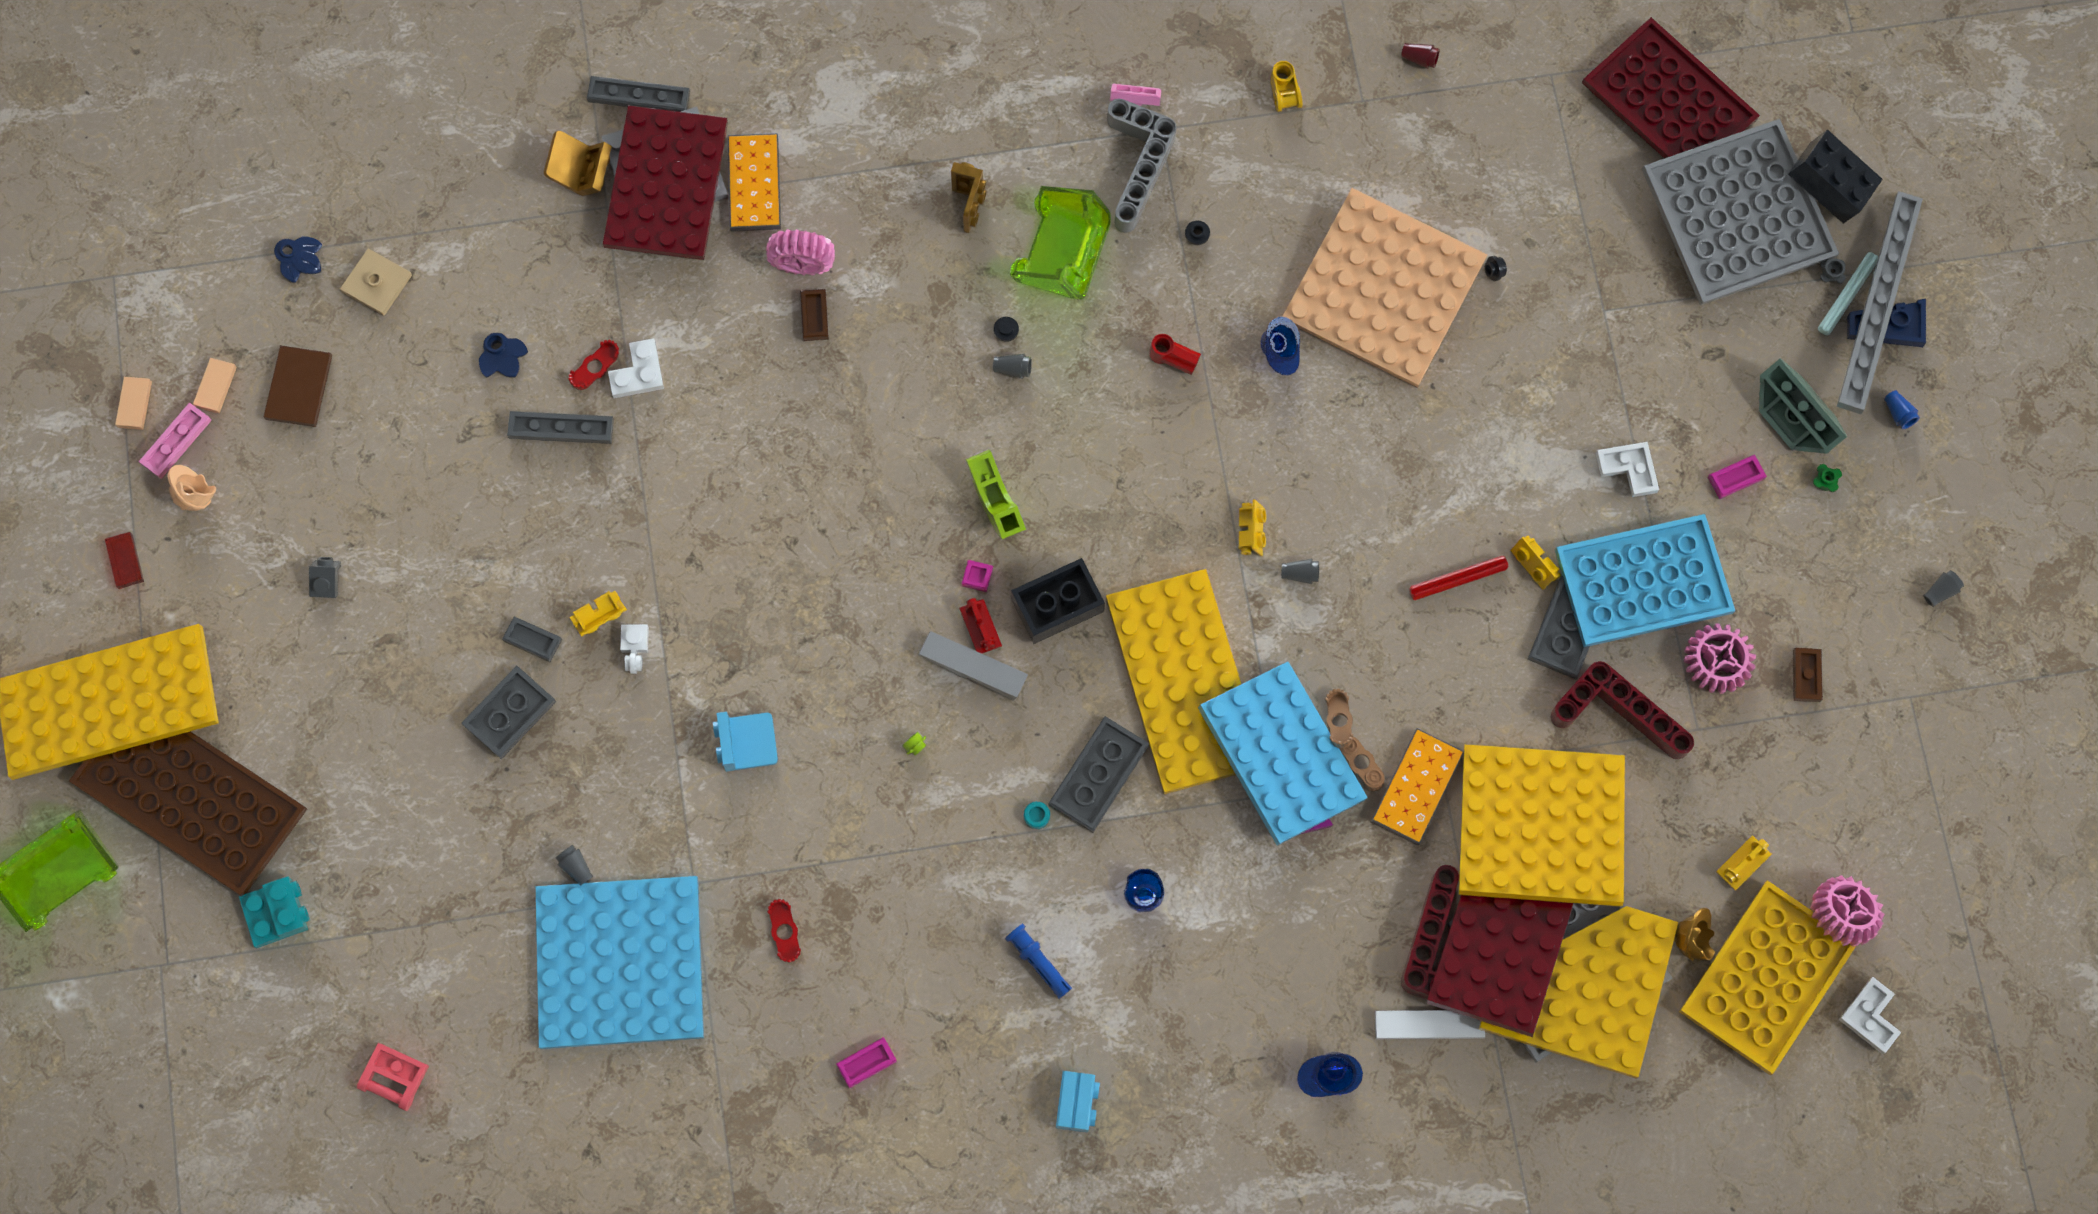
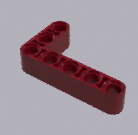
(1624, 707)
(1429, 942)

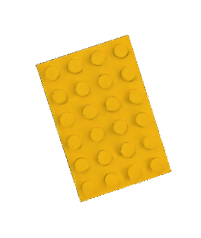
(1766, 978)

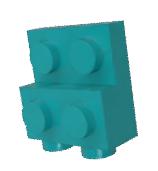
(274, 912)

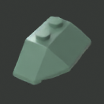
(1797, 411)

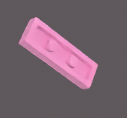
(175, 440)

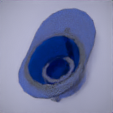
(1282, 345)
(1330, 1075)

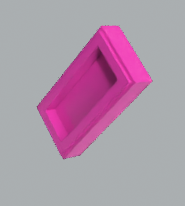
(1737, 476)
(866, 1062)

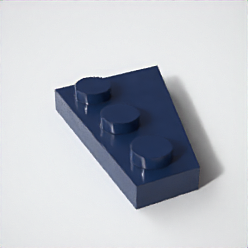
(1905, 324)

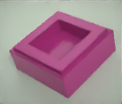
(977, 576)

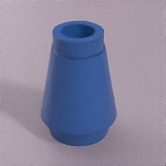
(1901, 410)

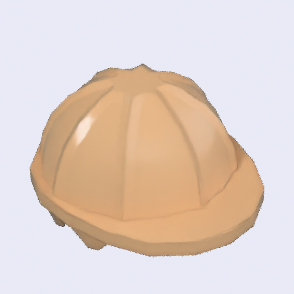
(189, 489)

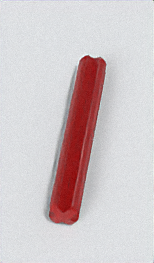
(1458, 577)

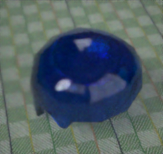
(1144, 890)

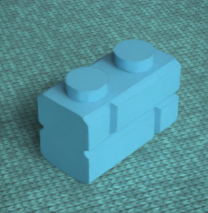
(1076, 1101)

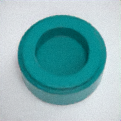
(1036, 815)

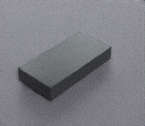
(532, 639)

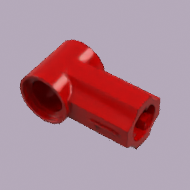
(1176, 356)

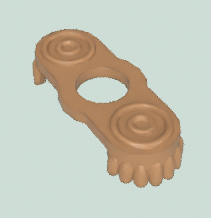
(1338, 705)
(1371, 776)

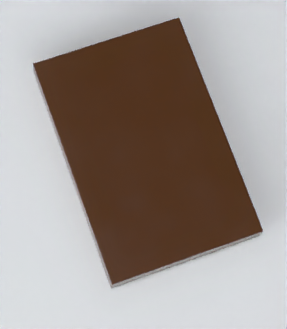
(298, 386)

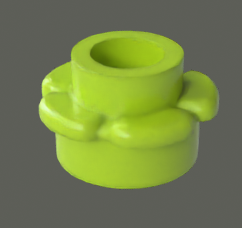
(914, 744)

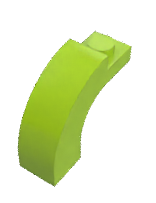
(993, 495)

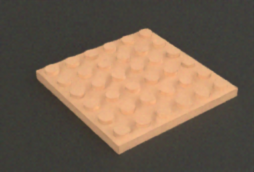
(1384, 287)

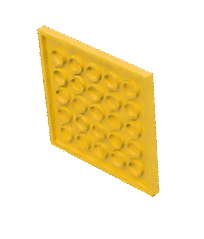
(1542, 825)

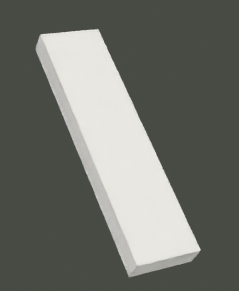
(1426, 1025)

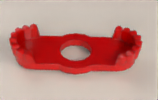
(606, 354)
(780, 915)

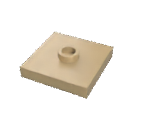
(376, 282)

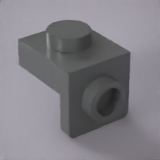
(324, 578)

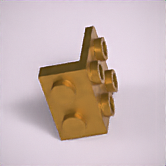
(577, 164)
(969, 181)

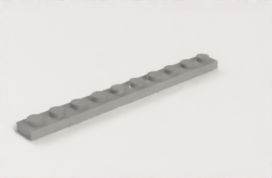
(1879, 303)

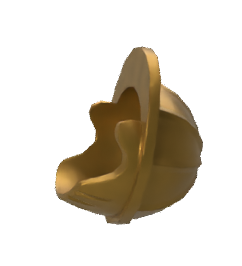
(1694, 936)

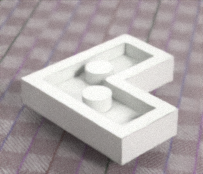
(643, 376)
(1635, 462)
(1864, 1017)

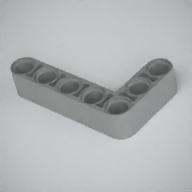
(1146, 163)

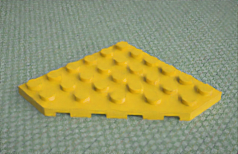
(1604, 992)

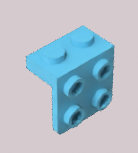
(745, 741)

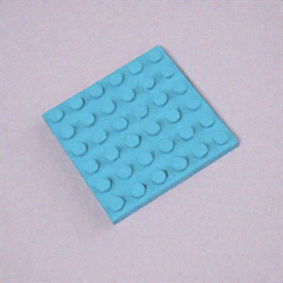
(619, 962)

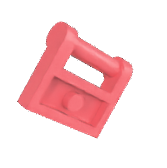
(397, 1068)

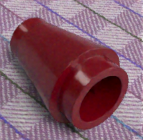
(1421, 54)

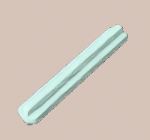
(1848, 293)

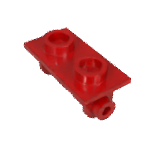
(980, 626)

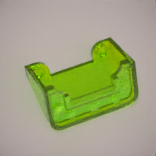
(1065, 243)
(53, 870)

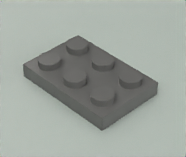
(508, 712)

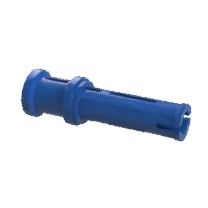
(1030, 951)

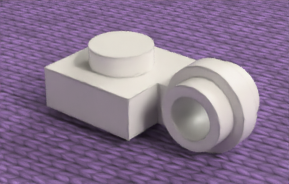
(633, 641)

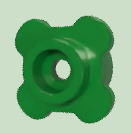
(1823, 484)

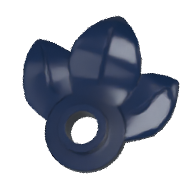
(301, 259)
(502, 359)

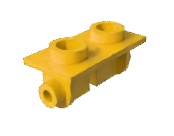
(1252, 516)
(1528, 554)
(588, 620)
(1744, 862)

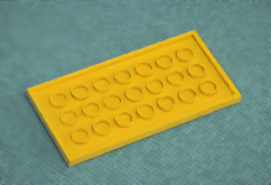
(1175, 664)
(106, 701)

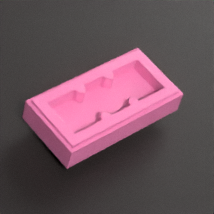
(1136, 94)

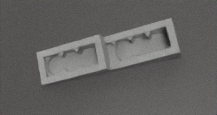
(973, 665)

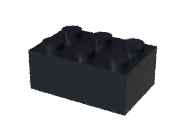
(1835, 176)
(1057, 600)

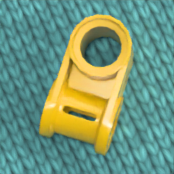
(1285, 91)

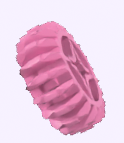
(800, 252)
(1711, 652)
(1847, 911)

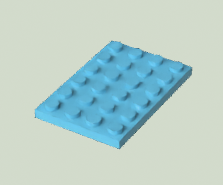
(1644, 580)
(1282, 753)

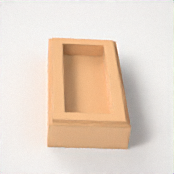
(214, 385)
(133, 403)

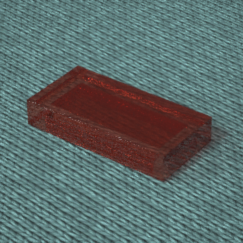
(124, 560)

